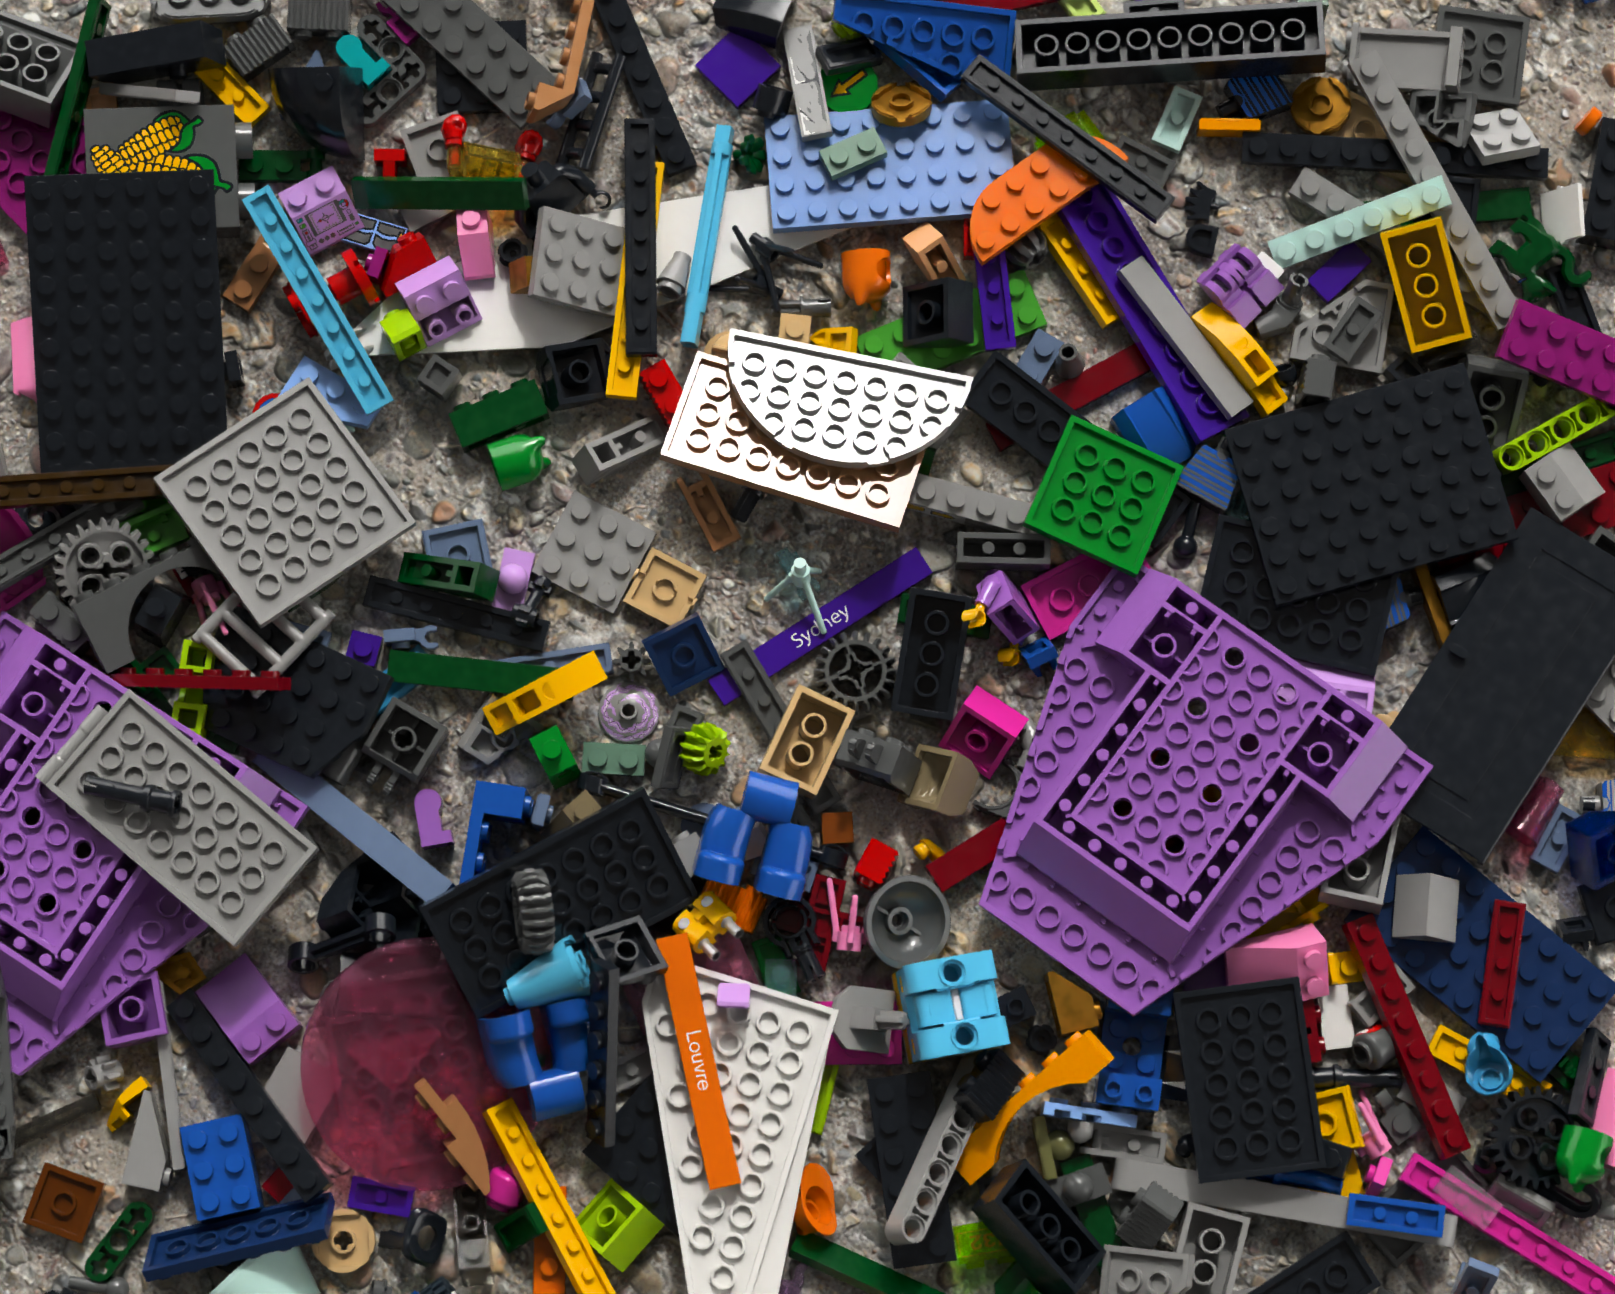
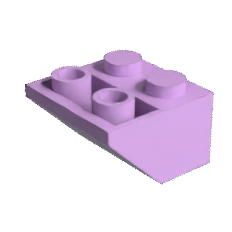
(439, 300)

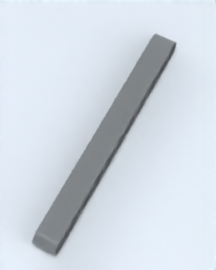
(1257, 1198)

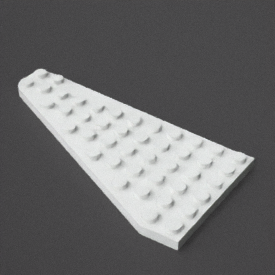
(770, 1084)

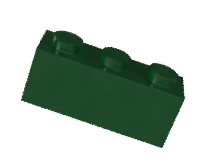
(498, 414)

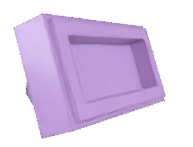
(513, 578)

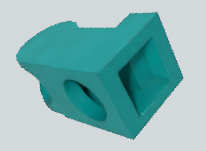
(353, 55)

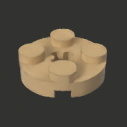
(357, 1253)

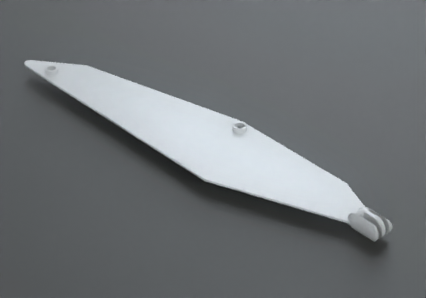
(530, 323)

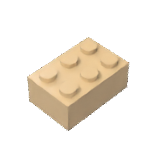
(806, 740)

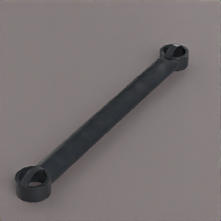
(602, 788)

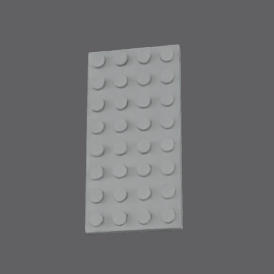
(224, 849)

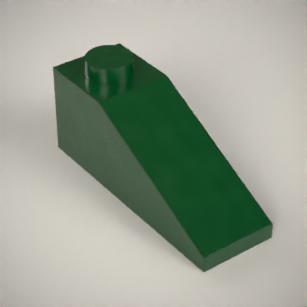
(449, 576)

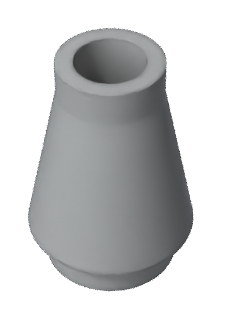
(674, 276)

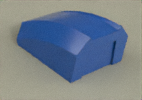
(1155, 426)

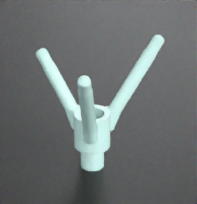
(801, 578)

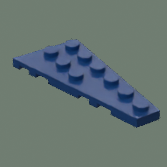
(934, 32)

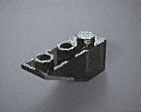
(473, 1237)

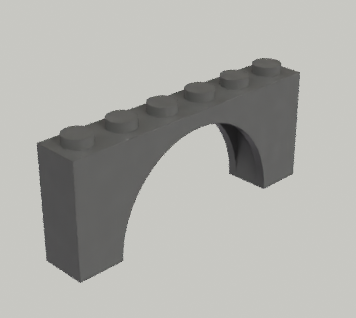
(107, 612)

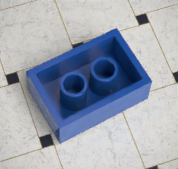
(221, 1168)

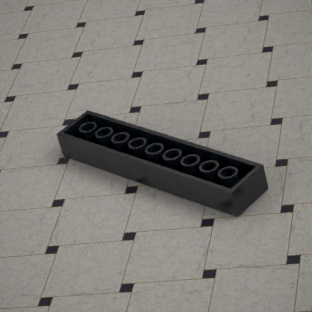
(1170, 45)

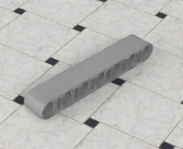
(933, 1159)

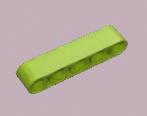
(1546, 438)

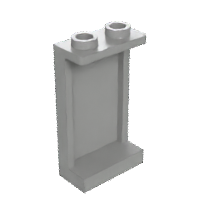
(1411, 56)

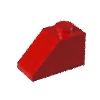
(405, 259)

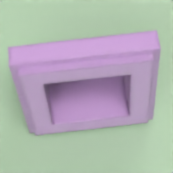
(733, 995)

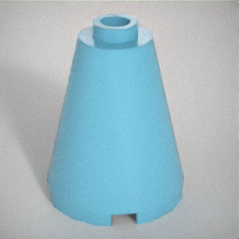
(550, 978)

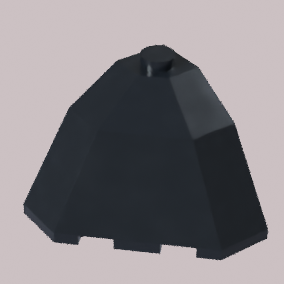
(369, 889)

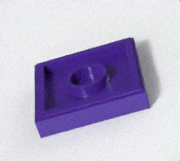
(737, 68)

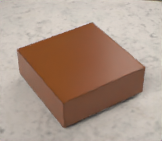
(837, 828)

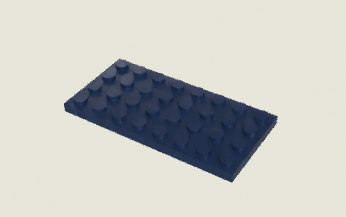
(1554, 985)

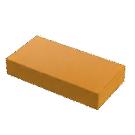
(1226, 127)

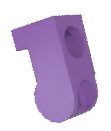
(428, 811)

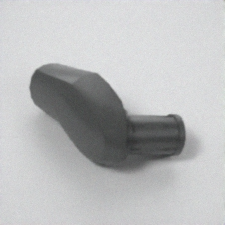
(1284, 309)

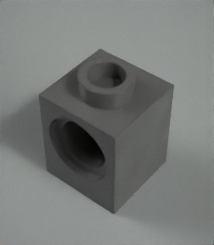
(439, 378)

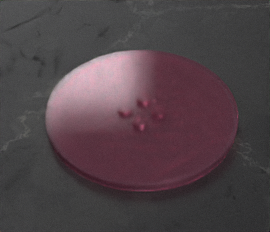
(379, 1034)

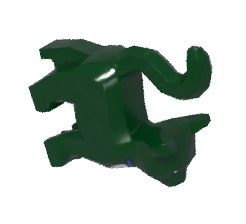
(1532, 255)

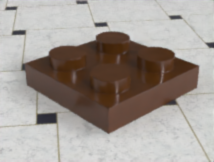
(64, 1203)

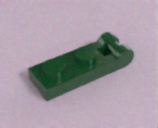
(280, 166)

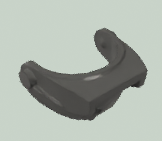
(1003, 809)

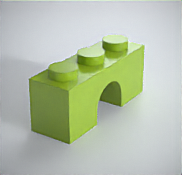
(190, 707)

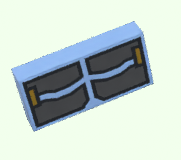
(375, 234)

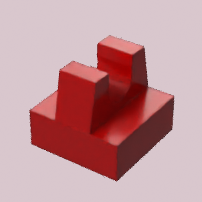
(390, 160)

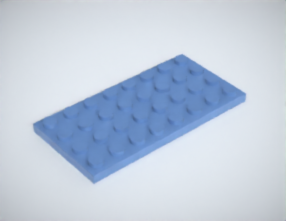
(928, 173)

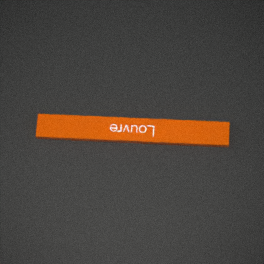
(699, 1062)

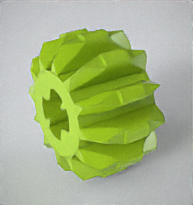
(704, 749)

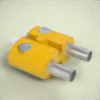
(705, 922)

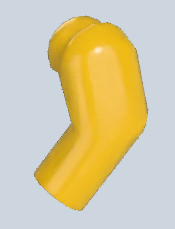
(927, 848)

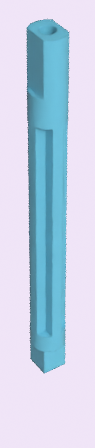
(707, 235)

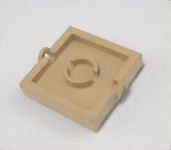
(664, 588)

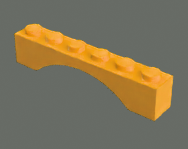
(1075, 1065)

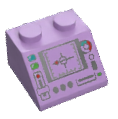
(321, 210)

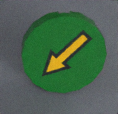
(850, 90)

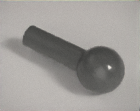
(114, 1285)

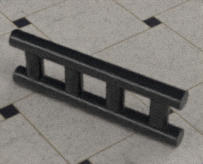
(595, 126)

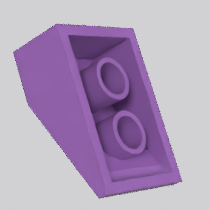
(248, 1009)

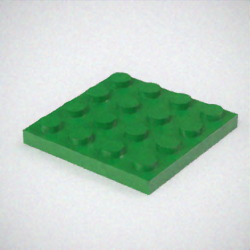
(1103, 496)

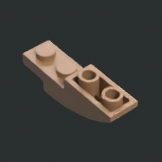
(464, 1142)

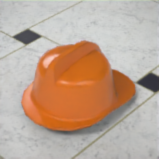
(815, 1202)

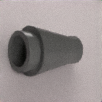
(1069, 362)

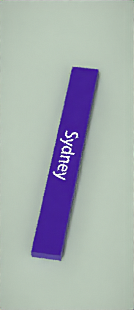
(837, 617)

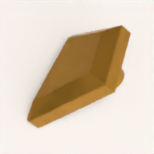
(181, 972)

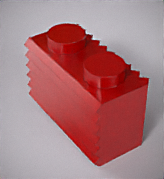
(662, 389)
(875, 865)

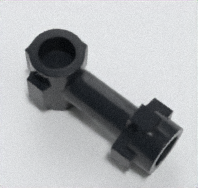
(527, 614)

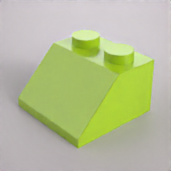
(618, 1225)

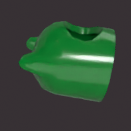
(517, 460)
(1582, 1155)

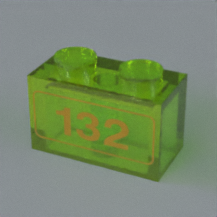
(977, 1243)

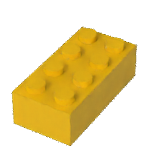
(1426, 284)

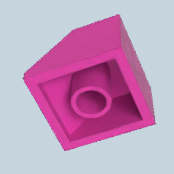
(984, 731)

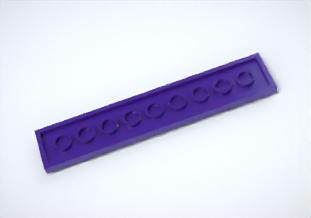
(1109, 244)

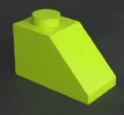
(403, 333)

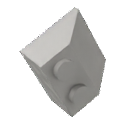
(1561, 483)

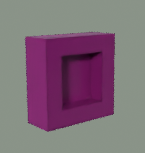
(376, 264)

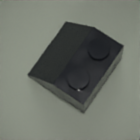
(938, 314)

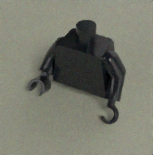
(553, 186)

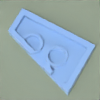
(334, 390)
(1088, 1112)

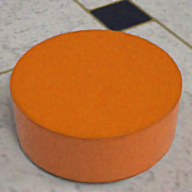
(1588, 121)

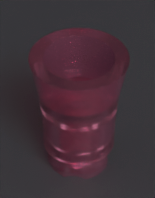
(1535, 812)

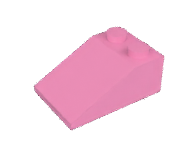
(1281, 955)

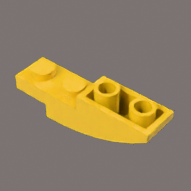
(1242, 356)
(544, 693)

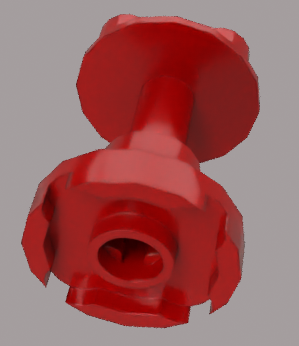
(343, 285)

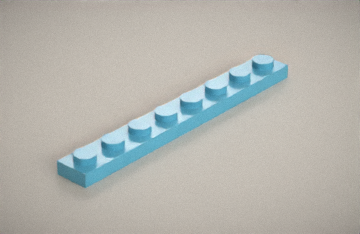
(317, 300)

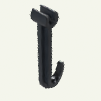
(1563, 1200)

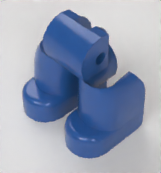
(786, 847)
(515, 1062)

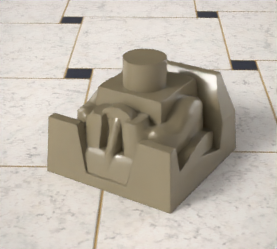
(942, 781)

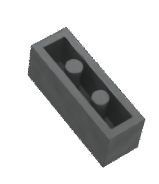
(1002, 551)

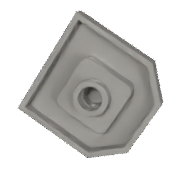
(866, 1019)

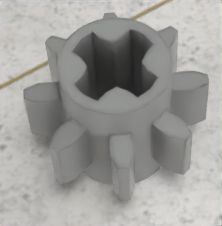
(103, 1074)

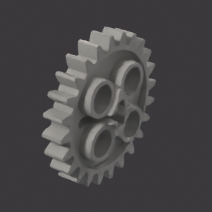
(104, 540)

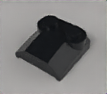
(629, 948)

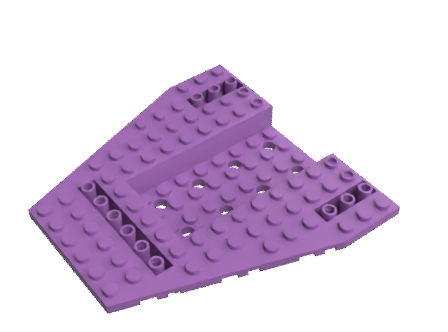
(1289, 815)
(109, 912)

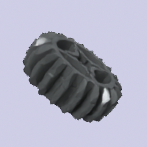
(869, 667)
(533, 911)

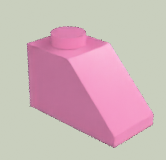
(476, 244)

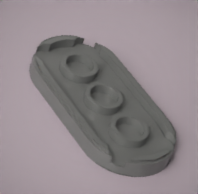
(208, 10)

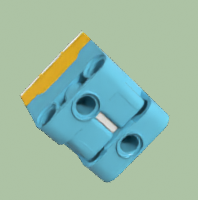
(950, 1007)

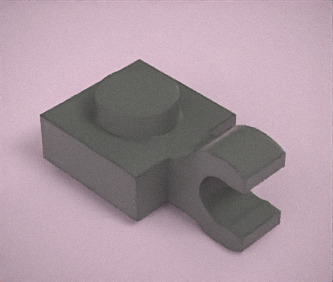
(1397, 1120)

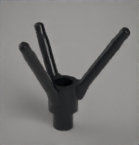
(768, 253)
(758, 284)

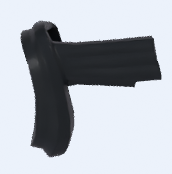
(408, 1239)

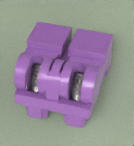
(1240, 284)

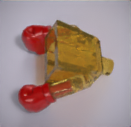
(486, 161)

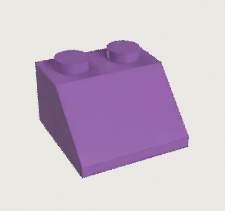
(136, 1015)

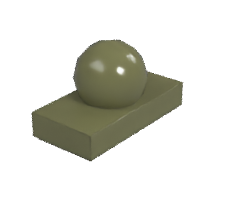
(1051, 1146)

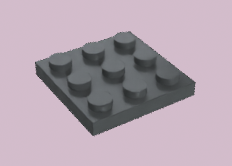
(1491, 52)

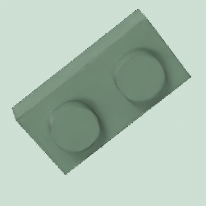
(852, 153)
(614, 759)

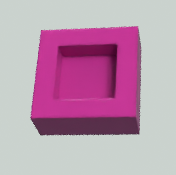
(1377, 1176)

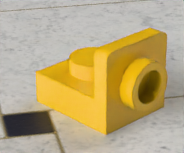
(1343, 968)

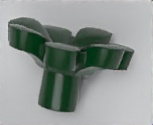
(750, 154)

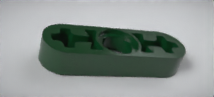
(98, 1255)

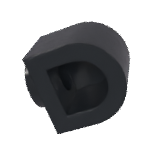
(772, 100)

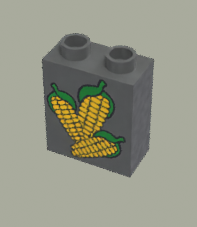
(173, 141)

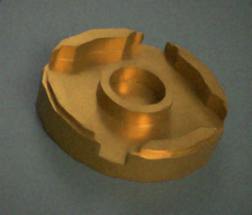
(901, 104)
(1321, 106)

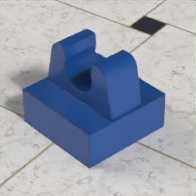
(1039, 653)

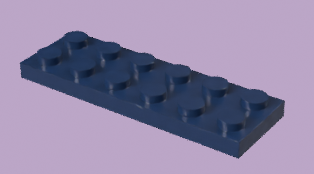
(238, 1237)

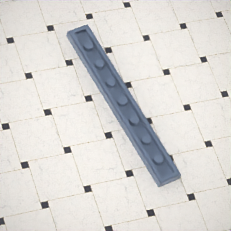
(360, 829)

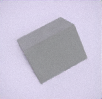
(1425, 907)

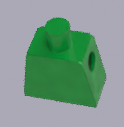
(555, 756)

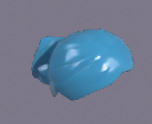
(1486, 1066)

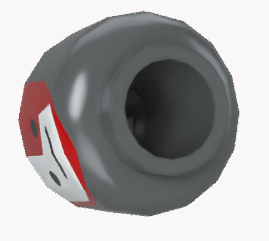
(1373, 1047)

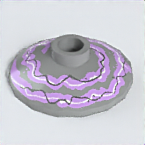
(633, 727)

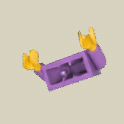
(1006, 609)

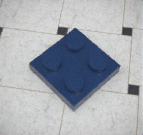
(683, 654)

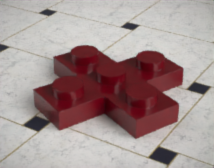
(792, 920)

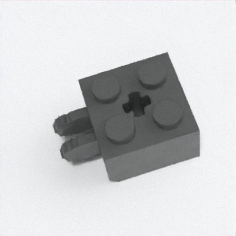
(878, 761)
(406, 762)

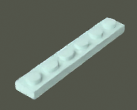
(1360, 222)

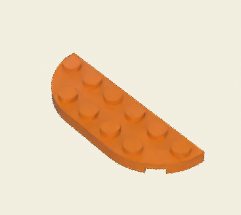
(1026, 199)

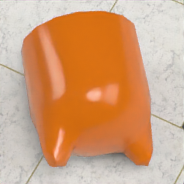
(866, 275)

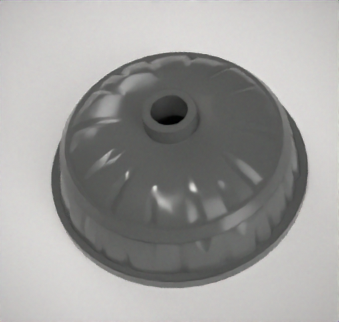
(921, 922)

